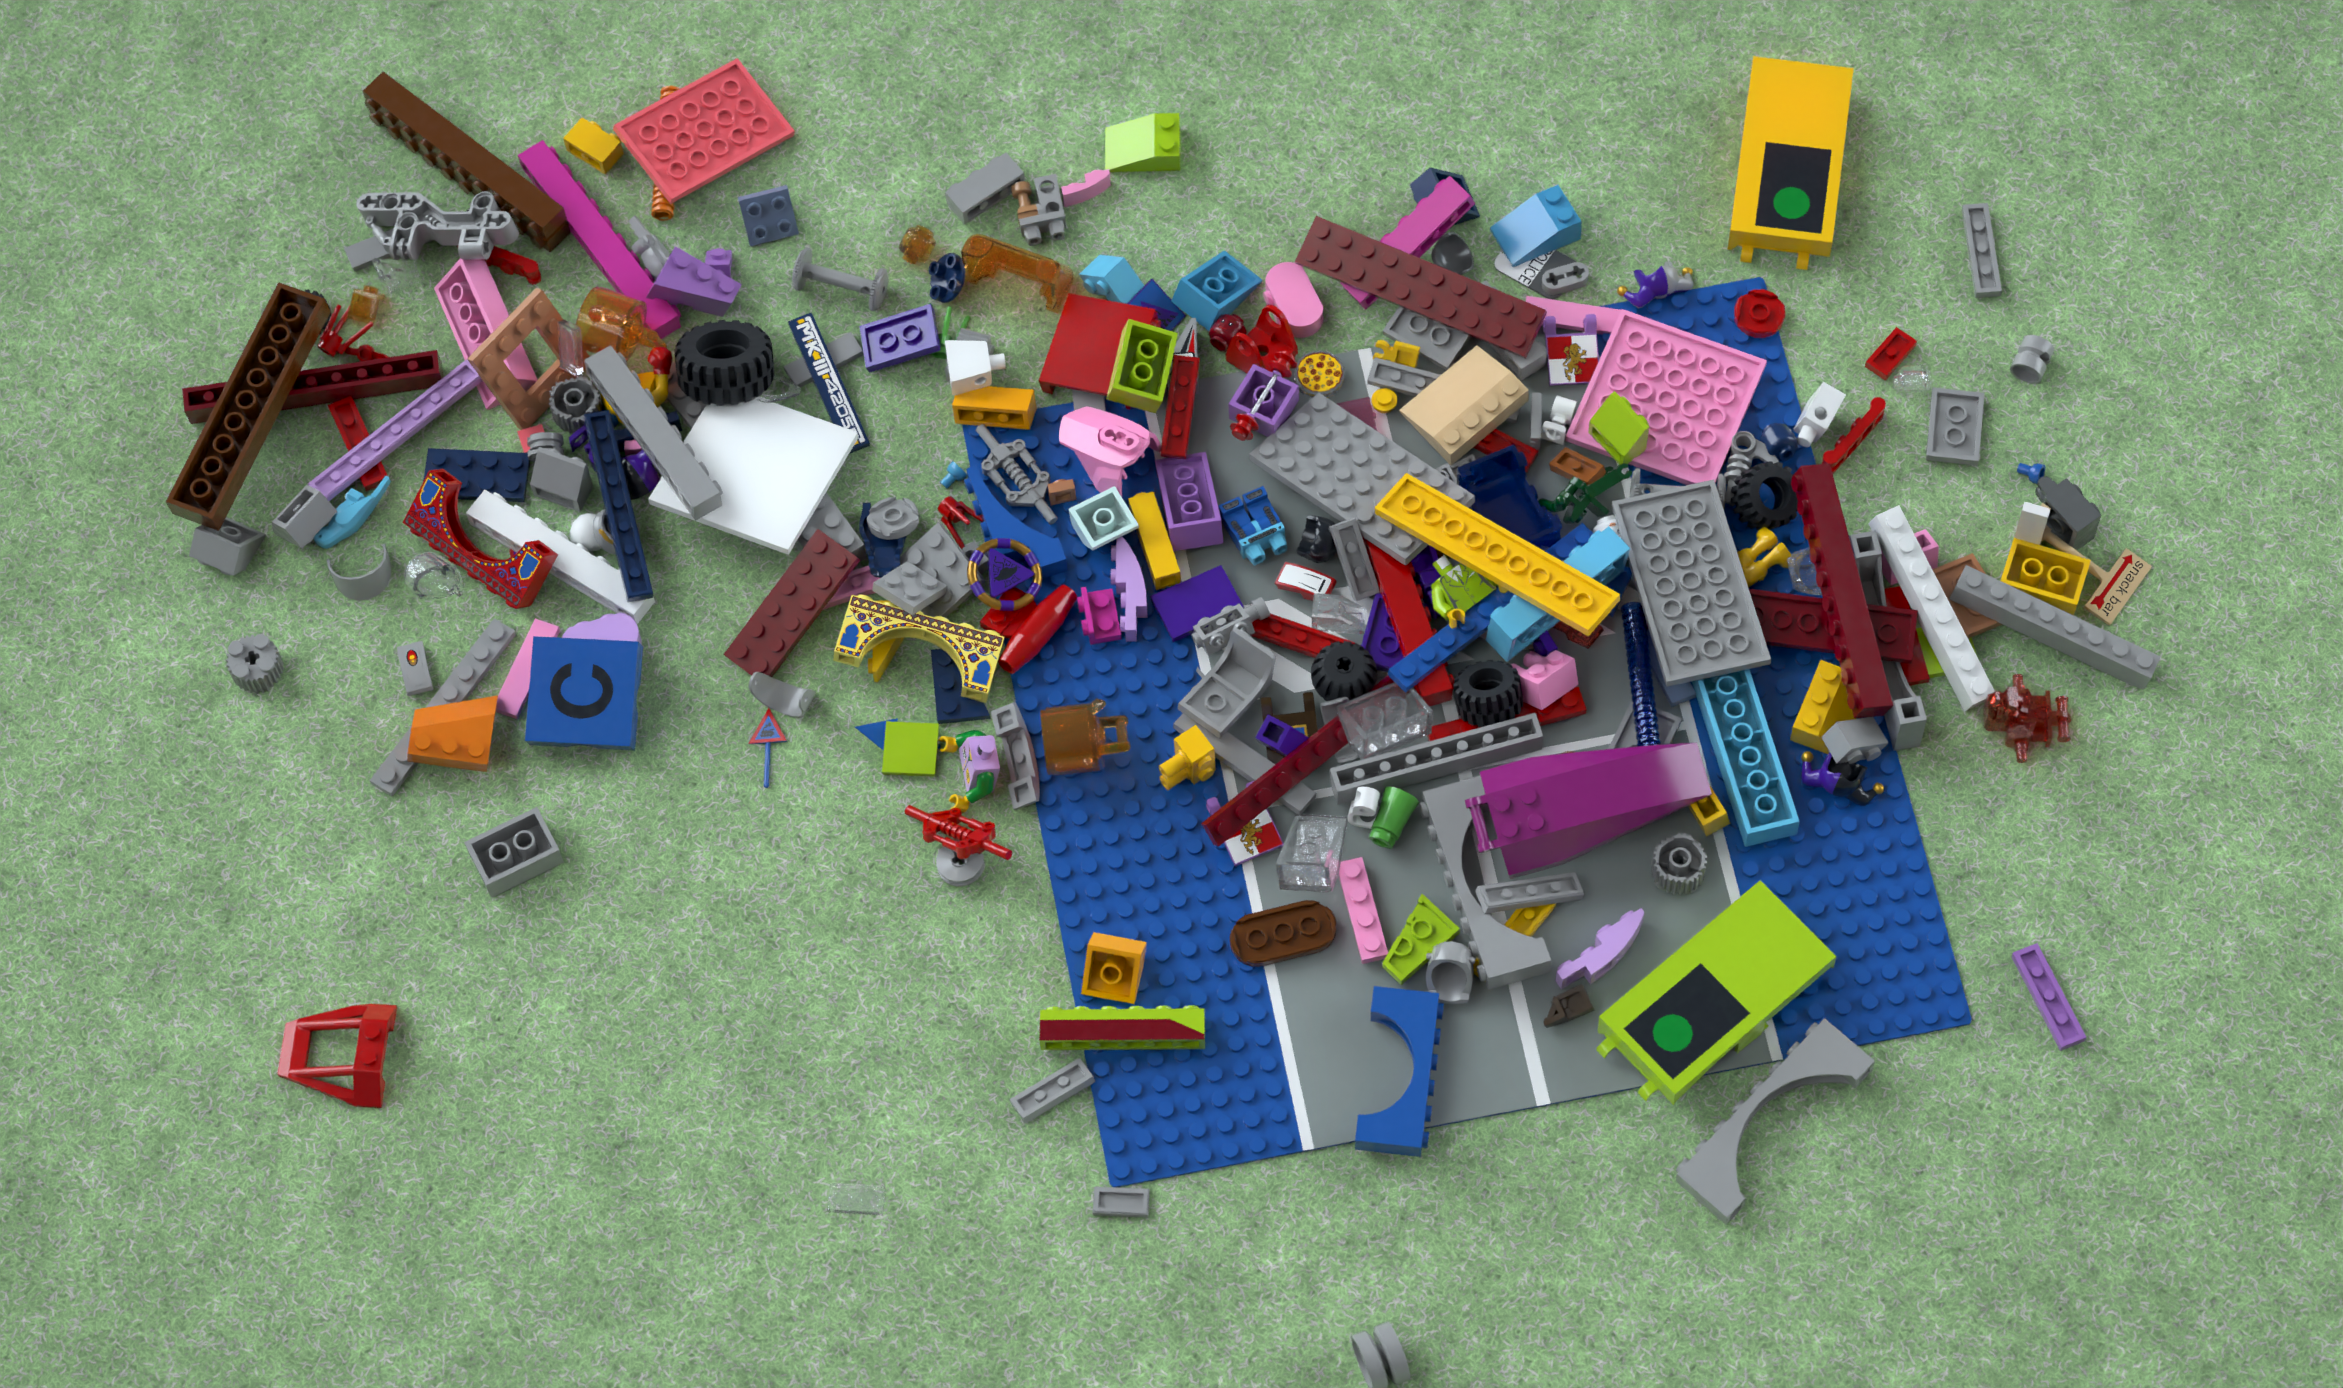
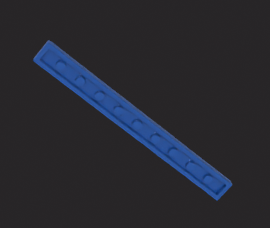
(1451, 641)

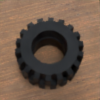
(1748, 499)
(1488, 693)

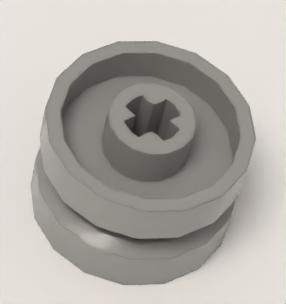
(1383, 1356)

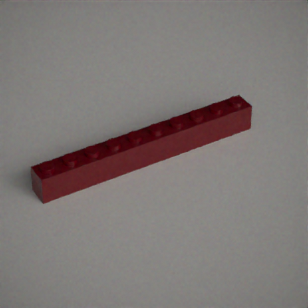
(335, 383)
(1841, 591)

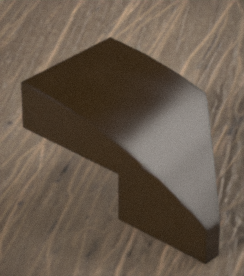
(1568, 1006)

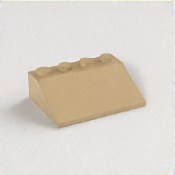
(1465, 404)

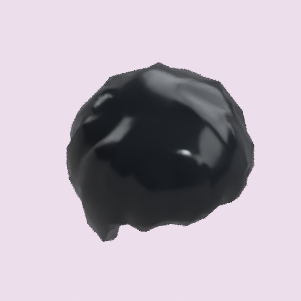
(1317, 540)

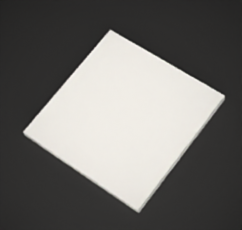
(769, 466)

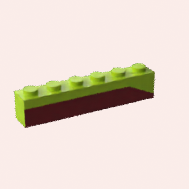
(1122, 1028)

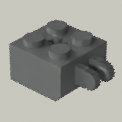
(2071, 514)

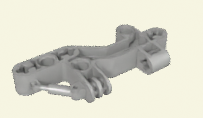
(421, 220)

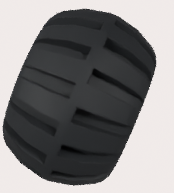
(1343, 671)

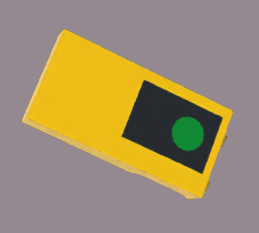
(1790, 158)

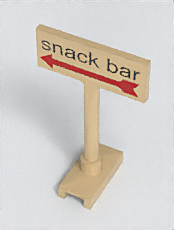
(2115, 585)

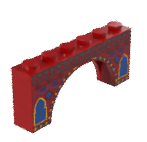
(437, 521)

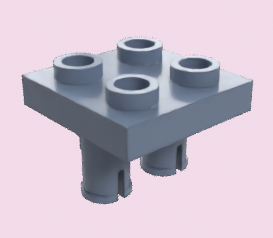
(768, 215)

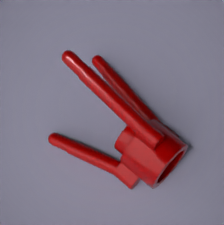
(331, 341)
(954, 512)

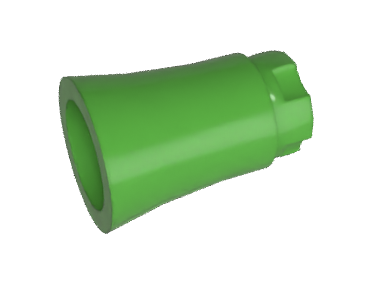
(1392, 816)

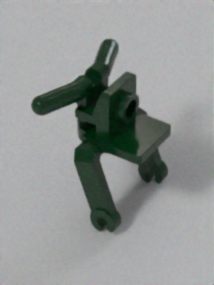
(1585, 495)

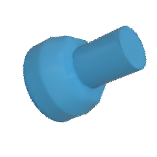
(954, 473)

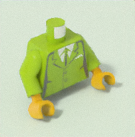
(1458, 590)

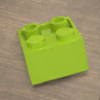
(1619, 429)

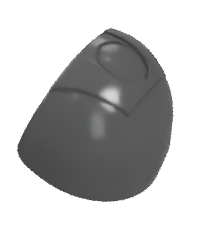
(1453, 254)

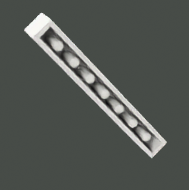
(574, 562)
(1933, 608)

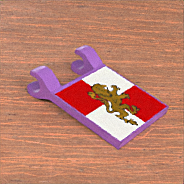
(1571, 356)
(1254, 839)

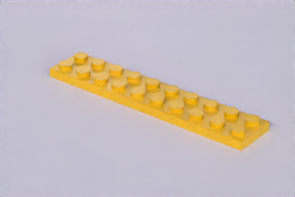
(1497, 554)

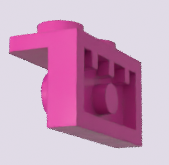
(1100, 616)

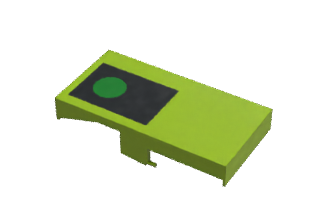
(1714, 993)

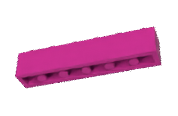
(1424, 226)

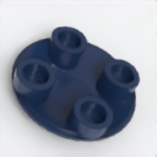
(947, 277)

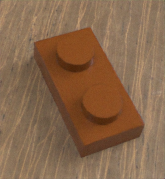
(1570, 464)

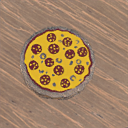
(1319, 373)

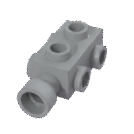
(1217, 634)

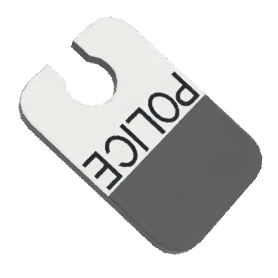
(1531, 272)

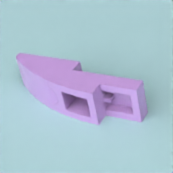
(1130, 585)
(1610, 944)

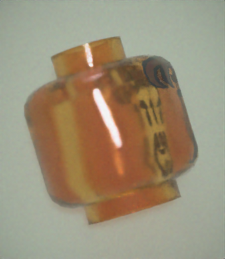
(917, 244)

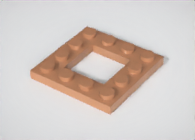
(488, 359)

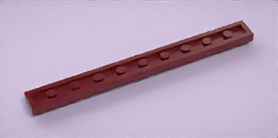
(1279, 779)

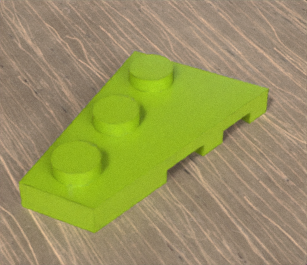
(1422, 932)

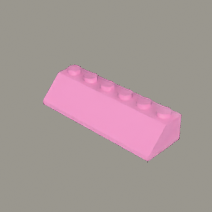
(474, 313)

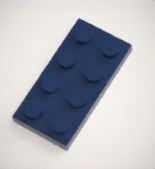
(483, 470)

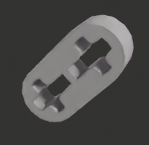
(1565, 279)

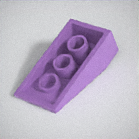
(1189, 502)

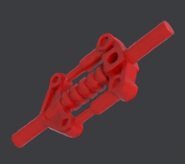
(968, 841)

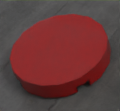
(1759, 313)

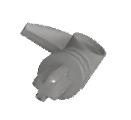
(1742, 459)

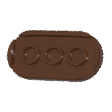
(1283, 933)

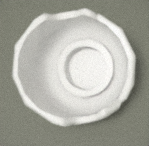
(582, 532)

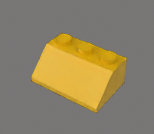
(1821, 707)

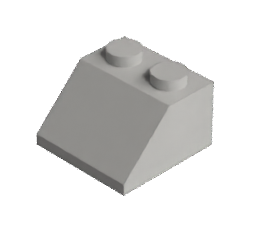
(228, 548)

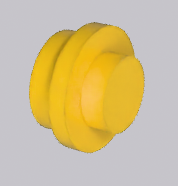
(1384, 400)

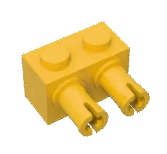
(1192, 759)

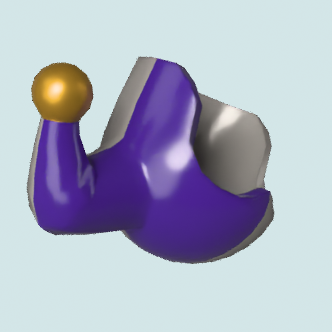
(1658, 284)

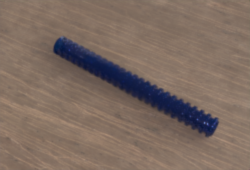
(1640, 674)

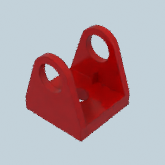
(1264, 337)

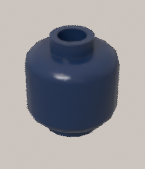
(1779, 441)

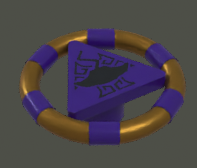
(1004, 574)

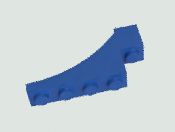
(1002, 524)

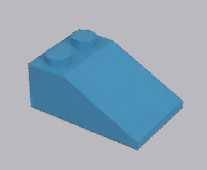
(1537, 226)
(1215, 289)

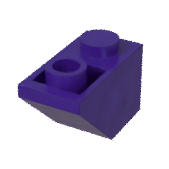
(1279, 736)

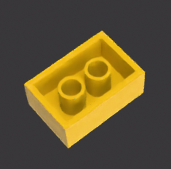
(2046, 574)

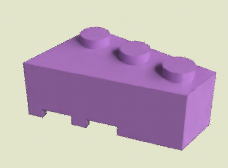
(694, 284)

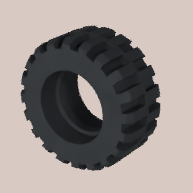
(724, 362)

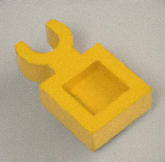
(1400, 353)

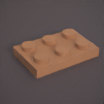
(1948, 575)

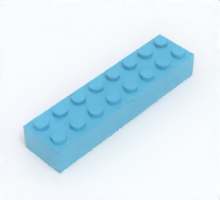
(1747, 757)

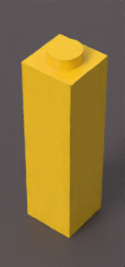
(1154, 540)

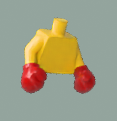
(654, 381)

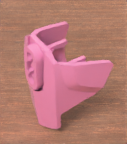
(1105, 444)

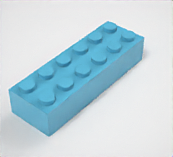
(1522, 623)

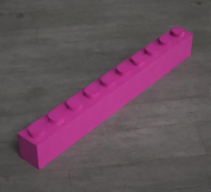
(596, 235)

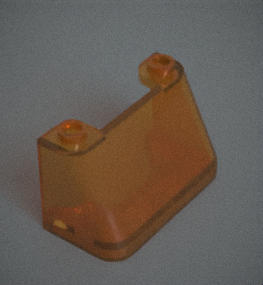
(986, 255)

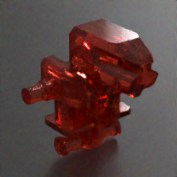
(2025, 717)

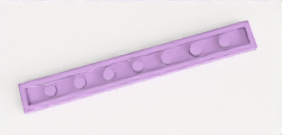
(396, 431)

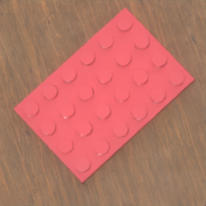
(703, 130)

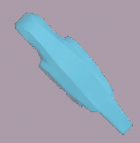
(350, 515)

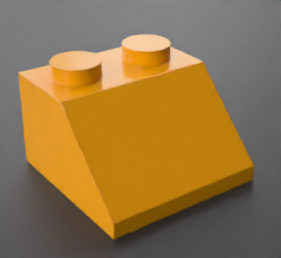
(1113, 967)

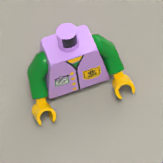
(978, 763)

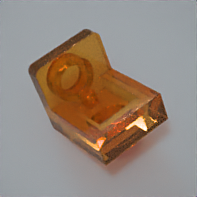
(365, 304)

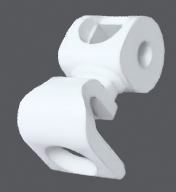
(1561, 414)
(1365, 805)

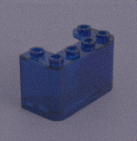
(1507, 497)

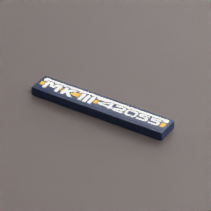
(826, 377)

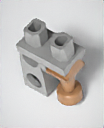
(1043, 216)

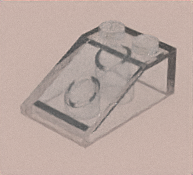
(1312, 853)

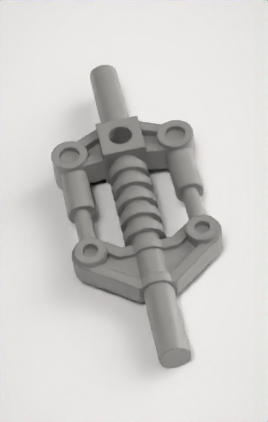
(1003, 456)

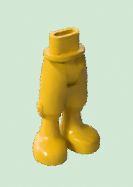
(1758, 570)

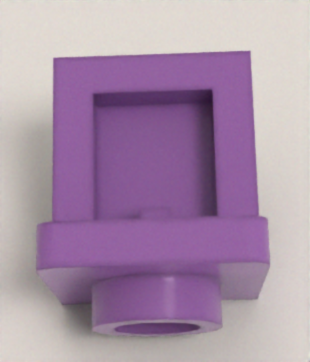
(720, 260)

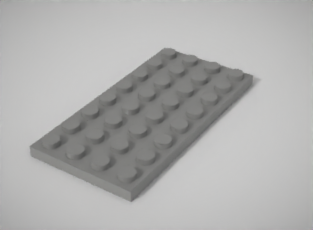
(1348, 470)
(1691, 583)

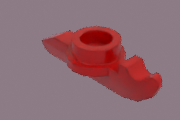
(365, 352)

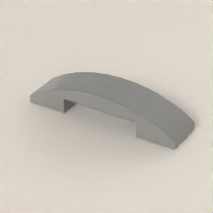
(1019, 755)

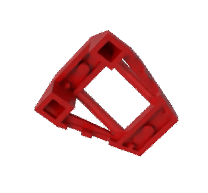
(369, 1058)

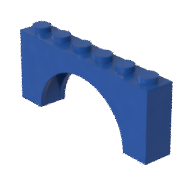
(1402, 1125)

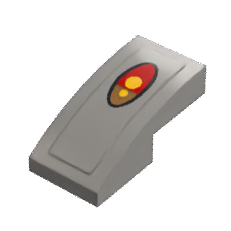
(414, 668)

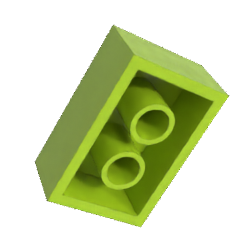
(1142, 366)

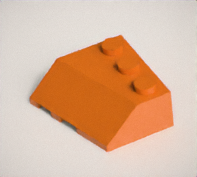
(454, 734)

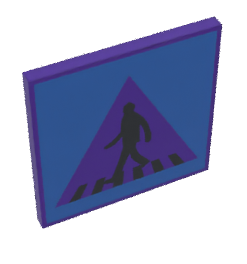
(1154, 297)

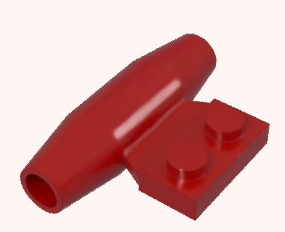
(1029, 626)

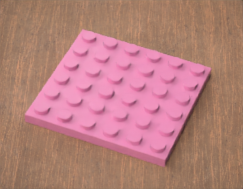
(1684, 389)

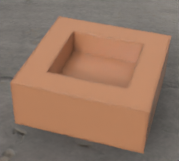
(1061, 491)

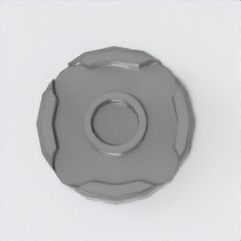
(893, 518)

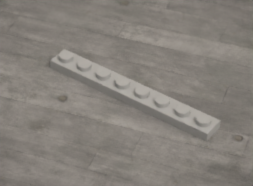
(455, 689)

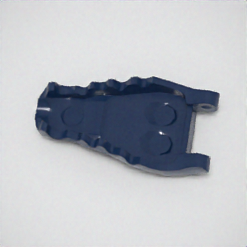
(882, 553)

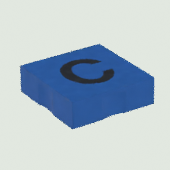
(583, 693)

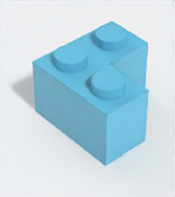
(1112, 278)

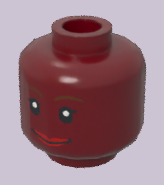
(1224, 329)

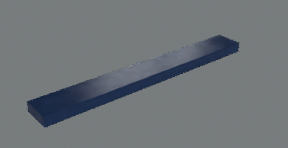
(618, 506)

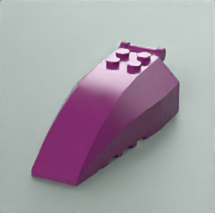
(1577, 801)

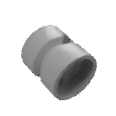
(2032, 359)

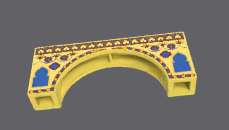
(874, 622)

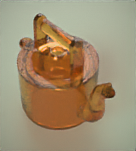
(616, 321)
(1077, 737)

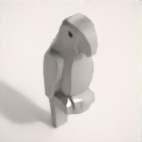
(649, 247)

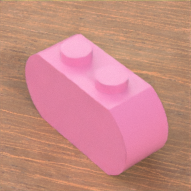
(1294, 295)

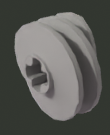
(958, 874)

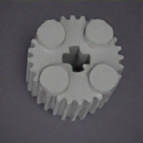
(572, 400)
(254, 663)
(1679, 877)

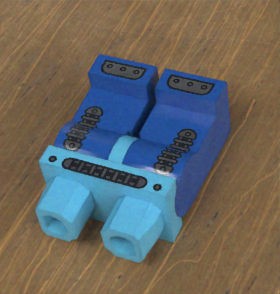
(1253, 525)

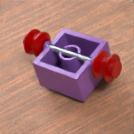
(1264, 398)

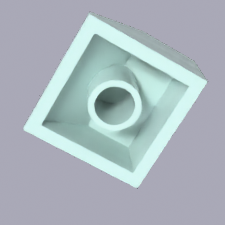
(1102, 519)

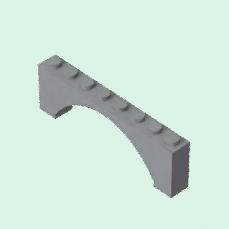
(1907, 715)
(1501, 952)
(1820, 1058)

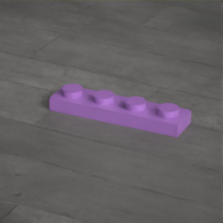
(2048, 997)

